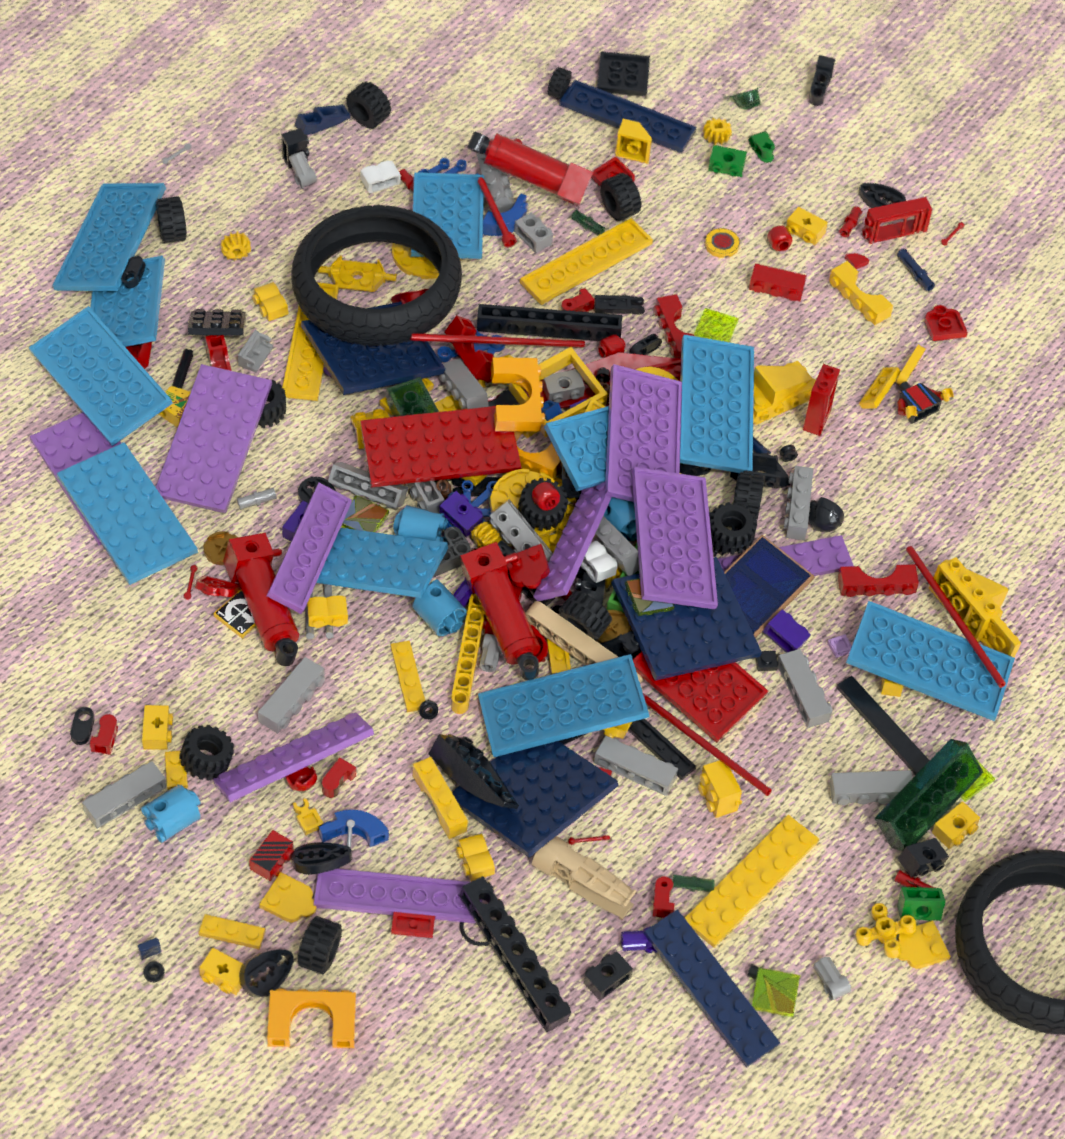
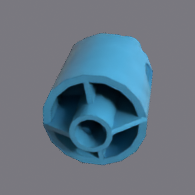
(622, 516)
(420, 524)
(440, 609)
(171, 812)

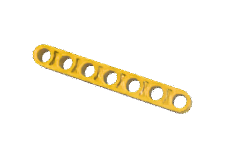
(468, 660)

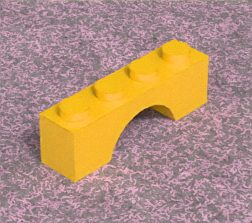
(873, 307)
(447, 808)

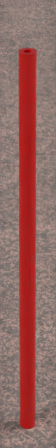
(497, 340)
(956, 617)
(708, 746)

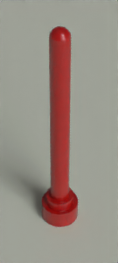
(508, 238)

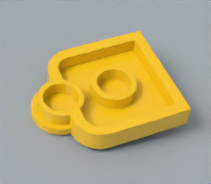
(289, 899)
(923, 946)

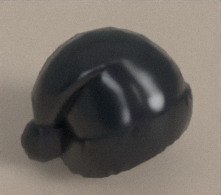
(825, 515)

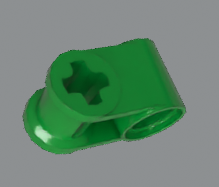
(762, 146)

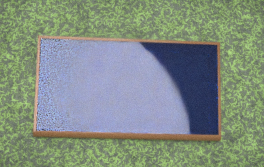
(765, 582)

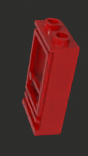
(919, 208)
(821, 399)

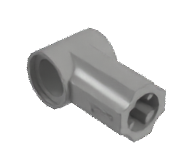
(304, 174)
(490, 653)
(834, 983)

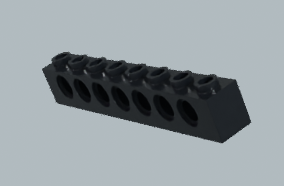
(547, 322)
(547, 1016)

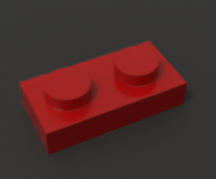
(413, 925)

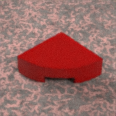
(857, 260)

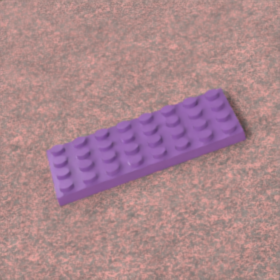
(641, 427)
(213, 438)
(68, 445)
(674, 538)

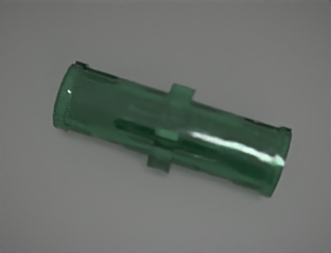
(579, 217)
(693, 883)

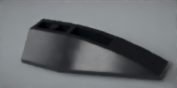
(471, 769)

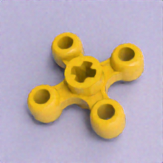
(885, 930)

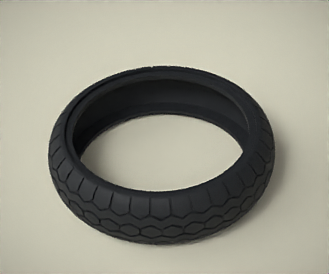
(380, 325)
(980, 968)

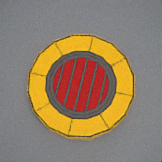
(722, 242)

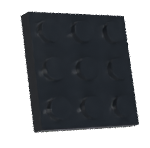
(623, 73)
(217, 322)

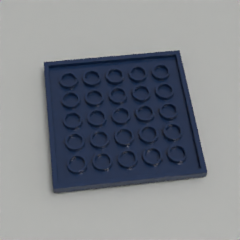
(371, 367)
(691, 636)
(551, 790)

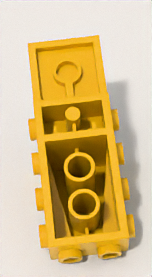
(779, 390)
(978, 604)

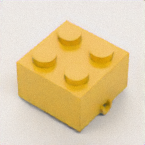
(719, 789)

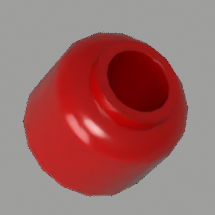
(780, 238)
(611, 345)
(545, 496)

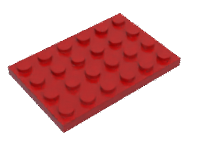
(709, 697)

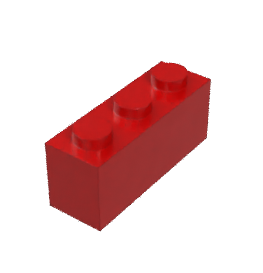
(777, 282)

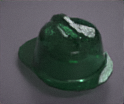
(747, 100)

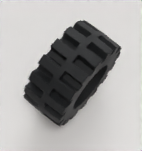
(559, 82)

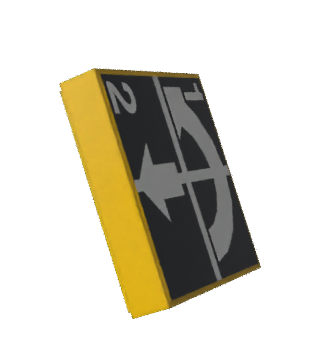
(236, 615)

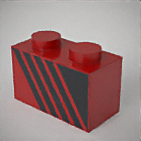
(271, 855)

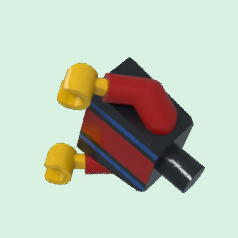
(920, 401)

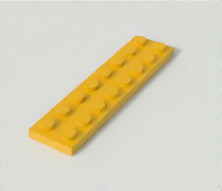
(586, 261)
(304, 365)
(751, 880)

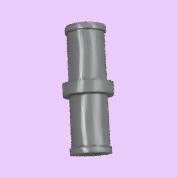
(256, 498)

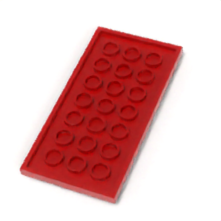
(437, 447)

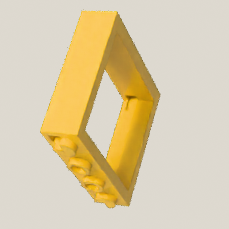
(555, 364)

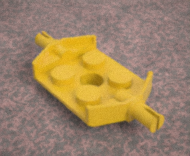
(343, 271)

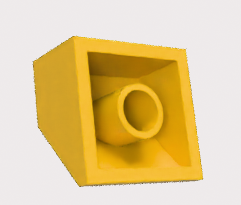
(633, 142)

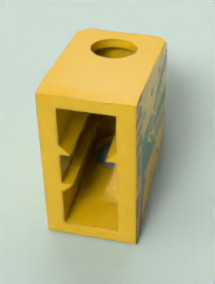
(175, 411)

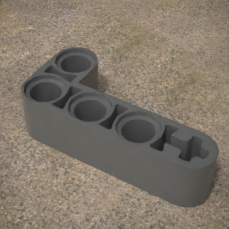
(456, 547)

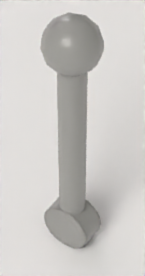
(186, 147)
(350, 823)

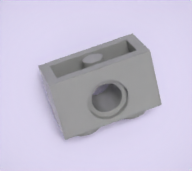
(570, 379)

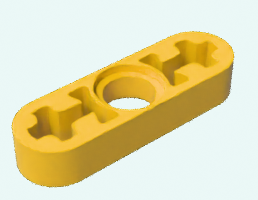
(911, 364)

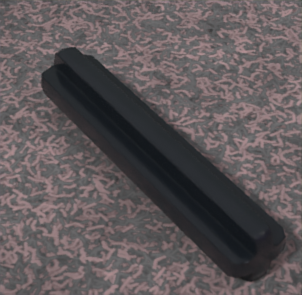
(183, 368)

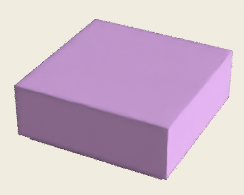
(840, 645)

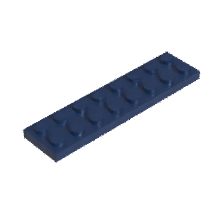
(613, 109)
(712, 988)

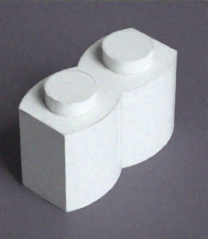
(380, 176)
(599, 563)

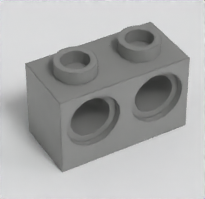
(533, 232)

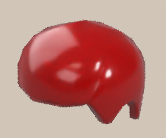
(302, 779)

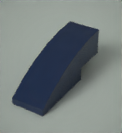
(322, 118)

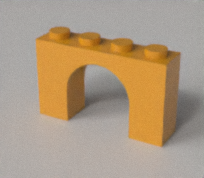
(526, 374)
(544, 461)
(286, 1004)

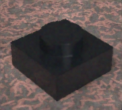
(767, 661)

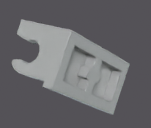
(254, 351)

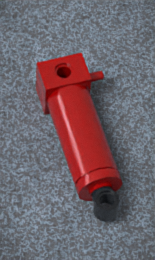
(533, 166)
(249, 563)
(488, 579)

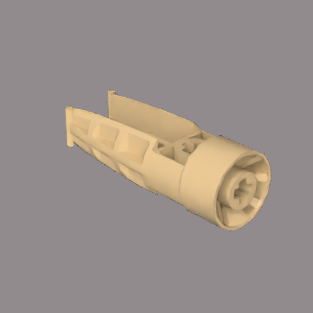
(584, 877)

